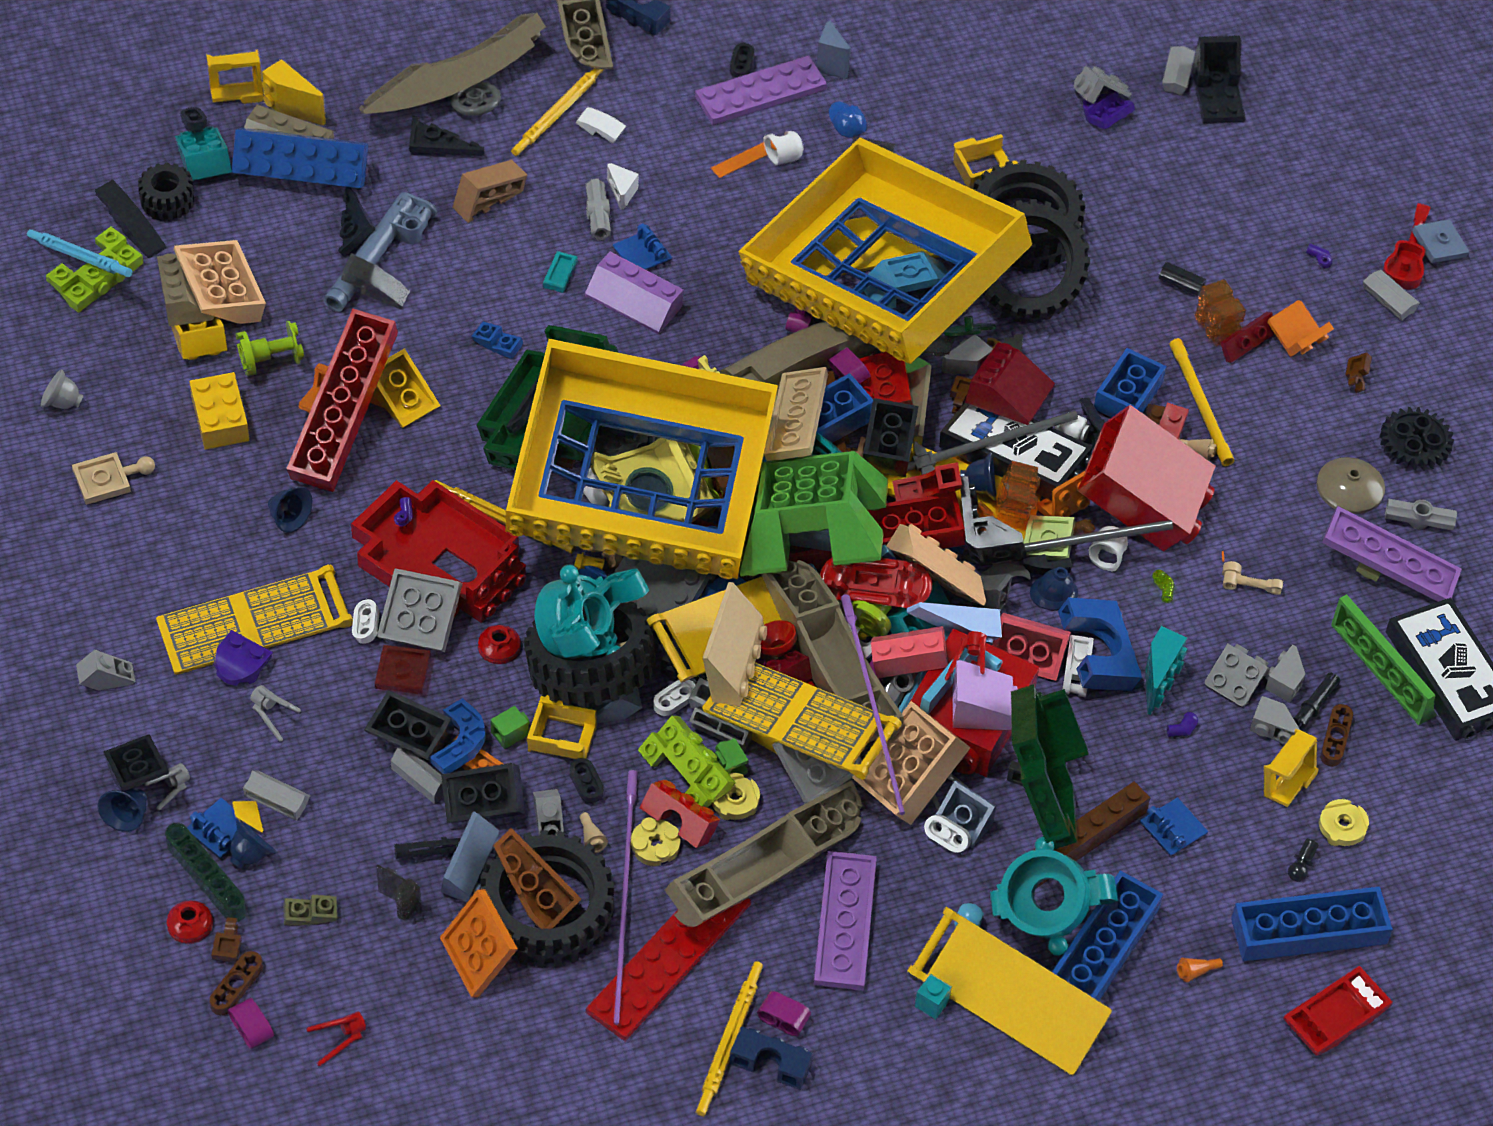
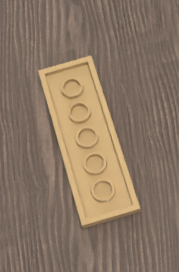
(796, 414)

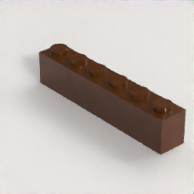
(1106, 820)

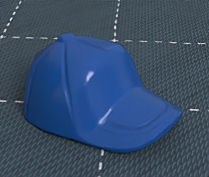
(847, 119)

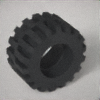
(163, 204)

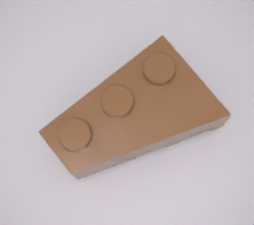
(486, 187)

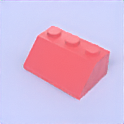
(1034, 643)
(909, 652)

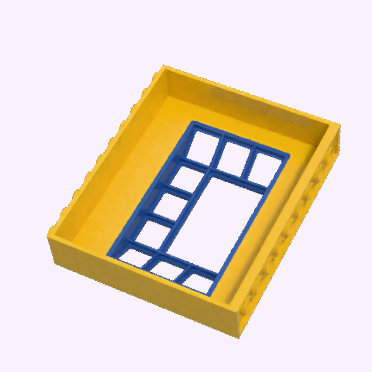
(902, 200)
(651, 401)

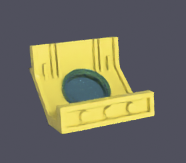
(658, 467)

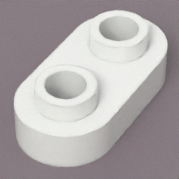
(364, 625)
(673, 698)
(948, 834)

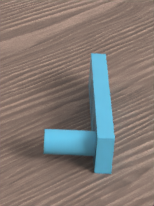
(941, 686)

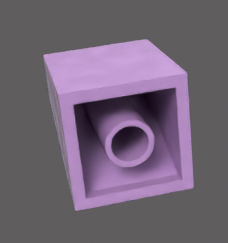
(981, 699)

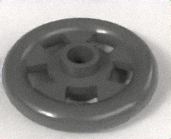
(476, 98)

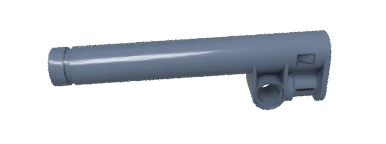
(403, 222)

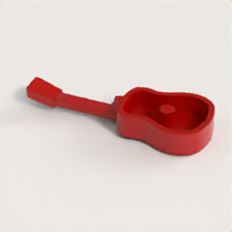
(1406, 261)

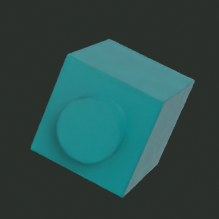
(933, 996)

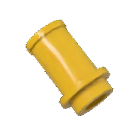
(583, 560)

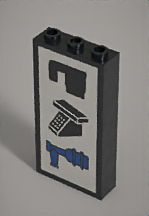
(1052, 451)
(1450, 663)

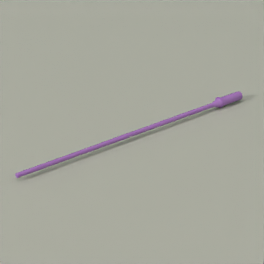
(851, 618)
(631, 797)

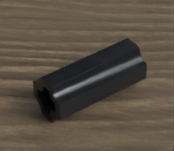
(1182, 278)

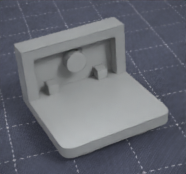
(1093, 79)
(1236, 674)

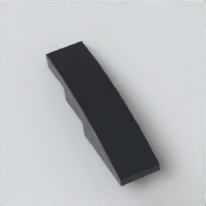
(131, 219)

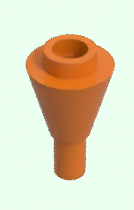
(1192, 968)

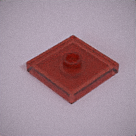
(402, 669)

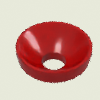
(779, 633)
(502, 651)
(189, 930)

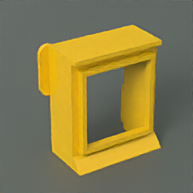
(245, 91)
(972, 150)
(569, 714)
(1295, 767)

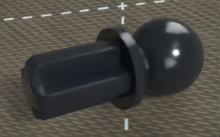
(1298, 870)

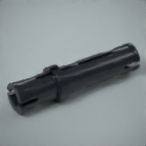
(1311, 707)
(402, 850)

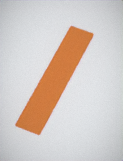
(741, 160)

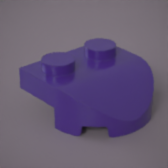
(1107, 109)
(240, 659)

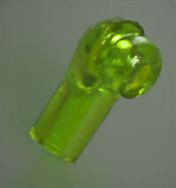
(1165, 583)

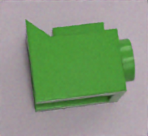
(731, 757)

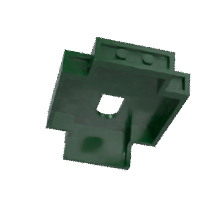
(505, 447)
(1044, 740)

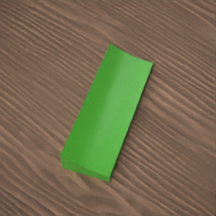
(1383, 661)

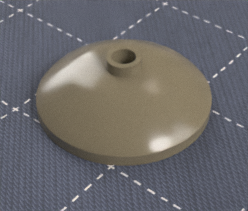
(1351, 493)

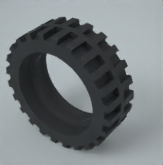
(1041, 184)
(1072, 281)
(597, 678)
(574, 938)

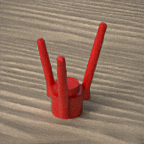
(975, 646)
(350, 1024)

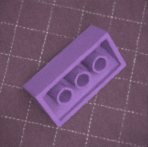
(634, 293)

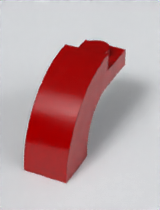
(939, 481)

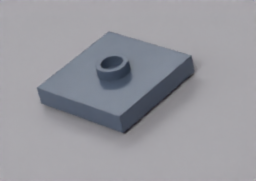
(1440, 241)

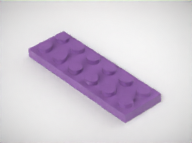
(760, 90)
(1391, 555)
(845, 920)

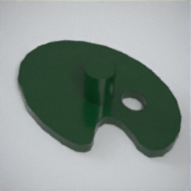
(969, 328)

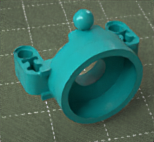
(561, 618)
(1081, 888)

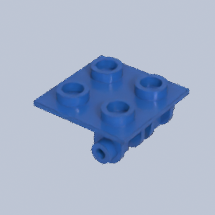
(643, 248)
(1173, 826)
(215, 827)

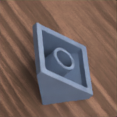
(833, 53)
(968, 811)

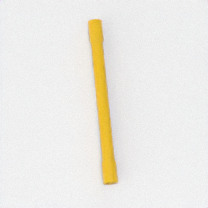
(1181, 355)

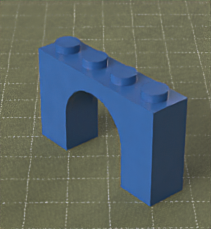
(1104, 620)

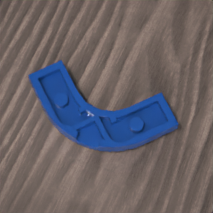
(468, 742)

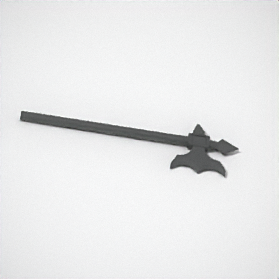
(926, 460)
(1020, 570)

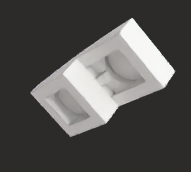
(599, 122)

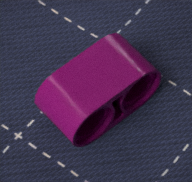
(847, 362)
(784, 1013)
(250, 1023)

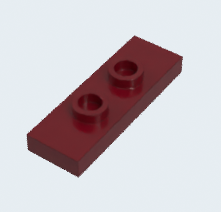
(1247, 337)

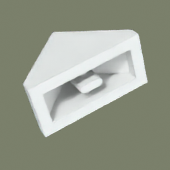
(623, 184)

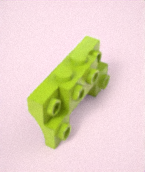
(89, 281)
(691, 759)

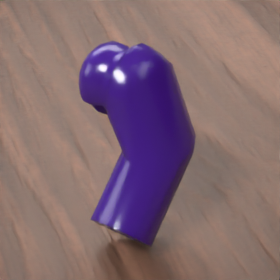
(1322, 255)
(404, 516)
(1185, 727)

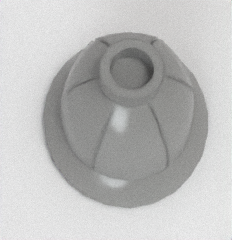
(61, 392)

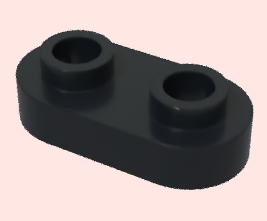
(742, 60)
(194, 119)
(588, 782)

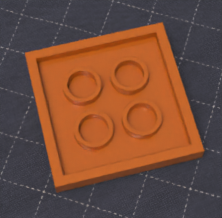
(478, 943)

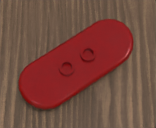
(879, 582)

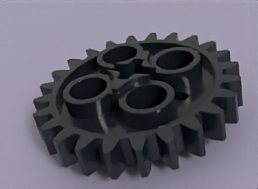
(1416, 438)

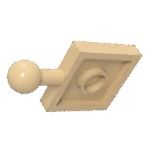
(106, 477)

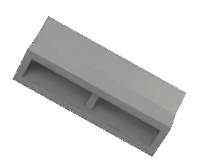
(1178, 69)
(1390, 294)
(722, 725)
(418, 774)
(276, 794)

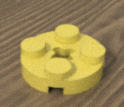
(742, 807)
(654, 829)
(1343, 835)

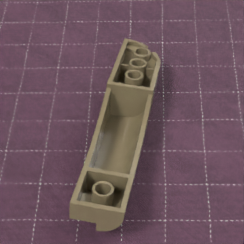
(585, 32)
(430, 82)
(796, 352)
(826, 637)
(766, 856)

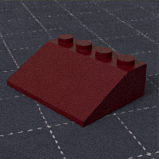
(1009, 385)

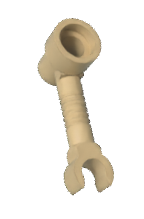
(1233, 576)

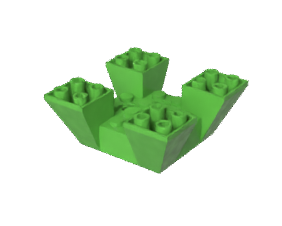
(816, 496)

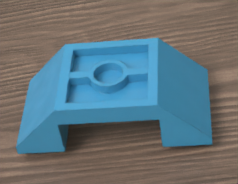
(906, 274)

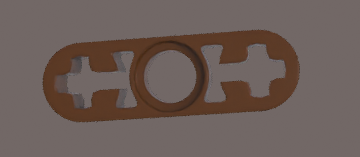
(1329, 741)
(236, 994)

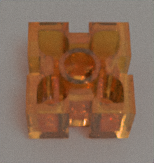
(1219, 311)
(1017, 494)

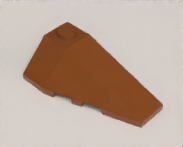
(538, 886)

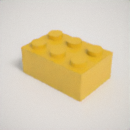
(219, 410)

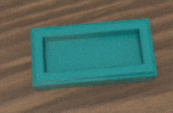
(560, 272)

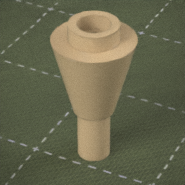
(1204, 447)
(592, 833)

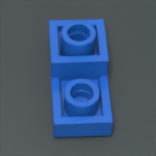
(494, 339)

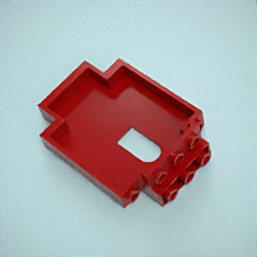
(440, 525)

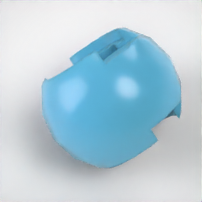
(972, 913)

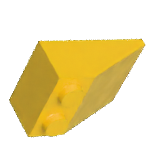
(292, 94)
(200, 338)
(404, 390)

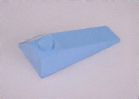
(960, 618)

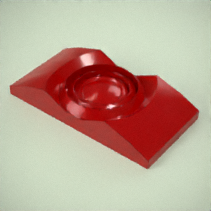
(1338, 1011)

